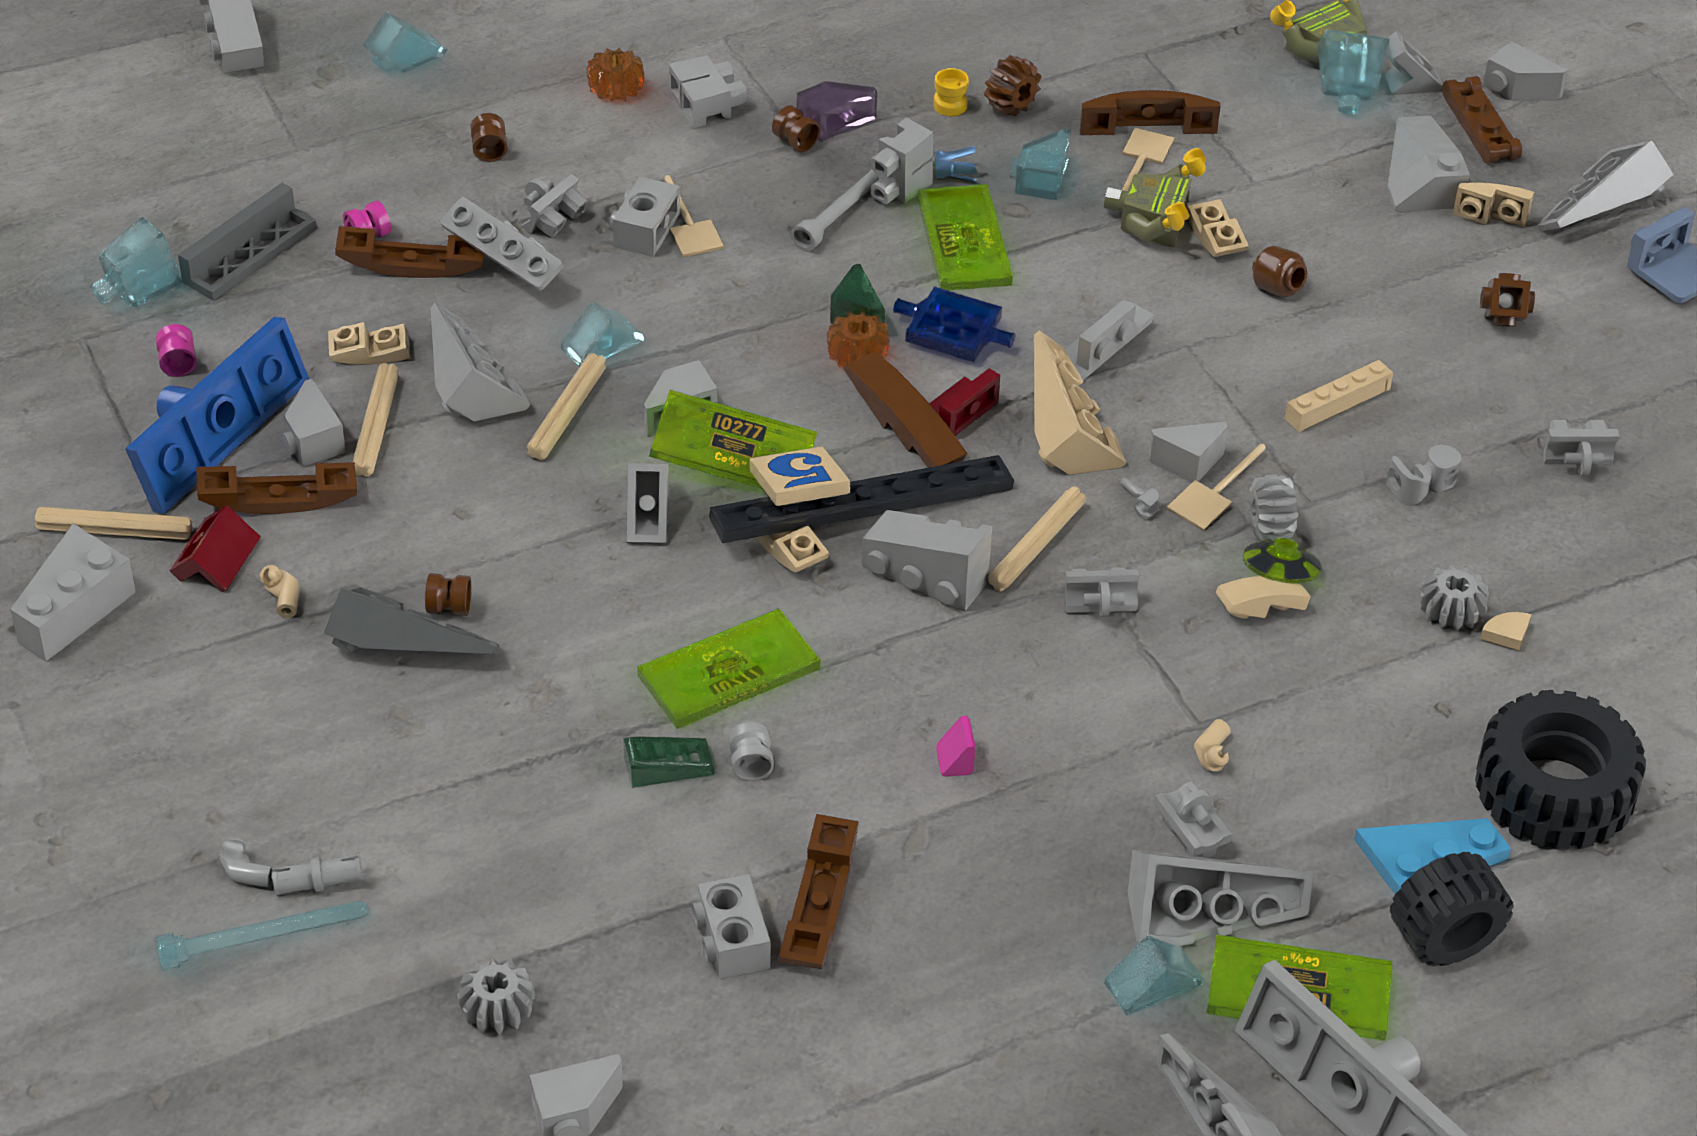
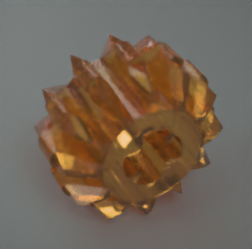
(615, 74)
(856, 337)

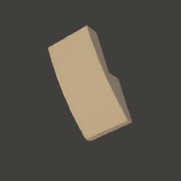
(1487, 200)
(1215, 228)
(358, 346)
(795, 548)
(1256, 594)

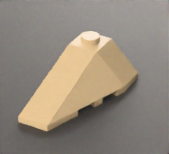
(1066, 415)

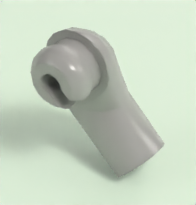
(239, 867)

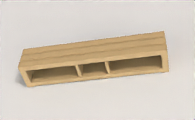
(1338, 395)

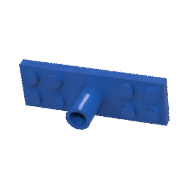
(217, 415)

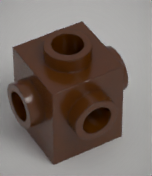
(1521, 299)

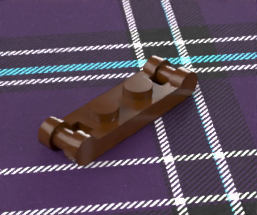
(1480, 120)

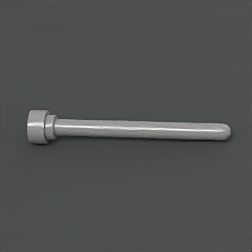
(810, 232)

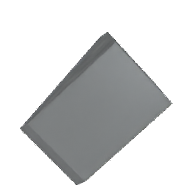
(1188, 449)

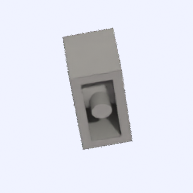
(645, 216)

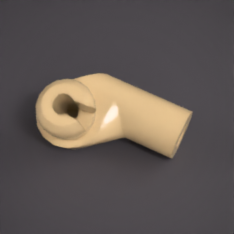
(282, 586)
(1209, 747)

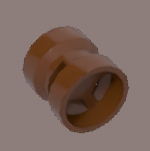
(795, 128)
(488, 137)
(448, 594)

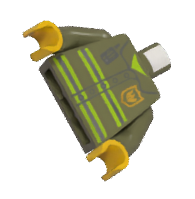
(1306, 30)
(1157, 204)

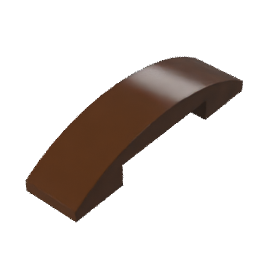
(1150, 108)
(406, 259)
(277, 494)
(820, 892)

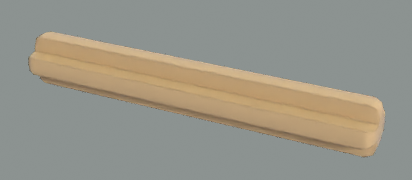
(566, 406)
(375, 419)
(114, 523)
(1036, 539)

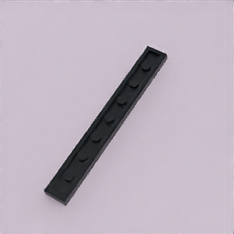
(866, 499)

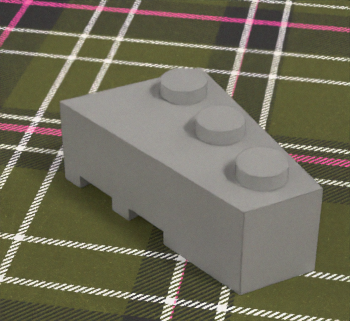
(234, 34)
(930, 556)
(71, 593)

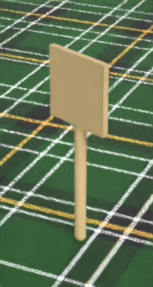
(1148, 147)
(694, 237)
(1201, 504)

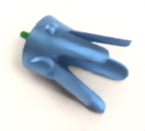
(948, 168)

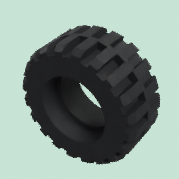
(1554, 807)

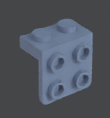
(1666, 257)

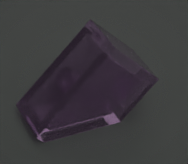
(838, 106)

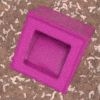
(957, 749)

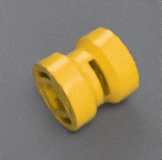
(951, 91)

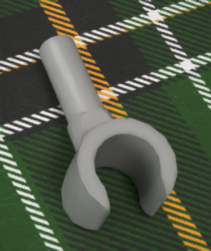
(1145, 500)

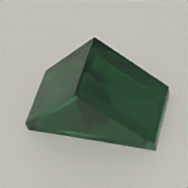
(855, 295)

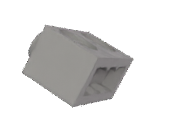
(732, 926)

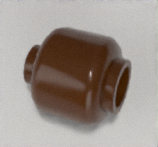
(1279, 271)

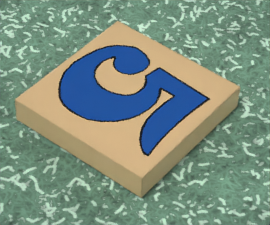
(799, 476)

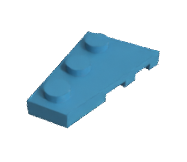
(1406, 848)

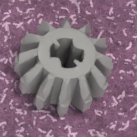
(1273, 507)
(1454, 597)
(496, 996)

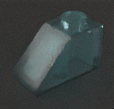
(401, 44)
(1042, 165)

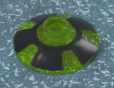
(1282, 561)

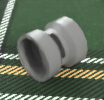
(751, 751)

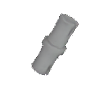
(317, 874)

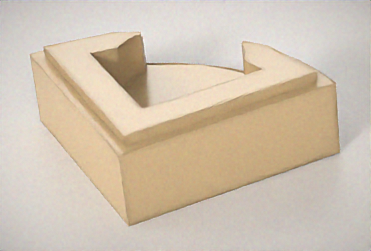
(1507, 629)

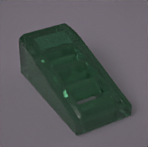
(645, 769)

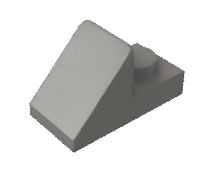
(1411, 69)

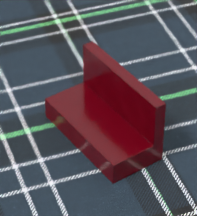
(968, 400)
(217, 549)

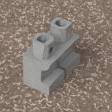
(705, 89)
(903, 163)

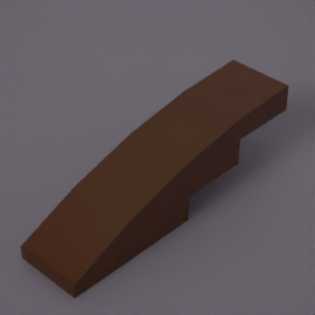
(903, 408)

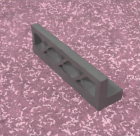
(237, 240)

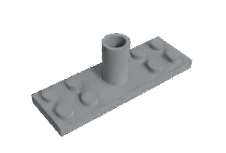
(1335, 1069)

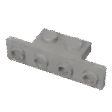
(502, 243)
(1107, 336)

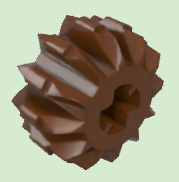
(1012, 85)

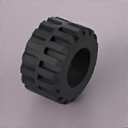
(1451, 909)

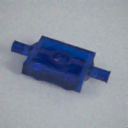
(953, 324)

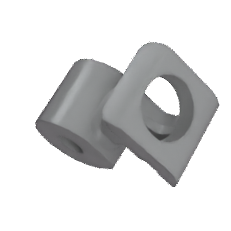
(1438, 473)

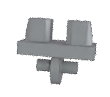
(547, 201)
(1580, 446)
(1101, 591)
(1193, 820)

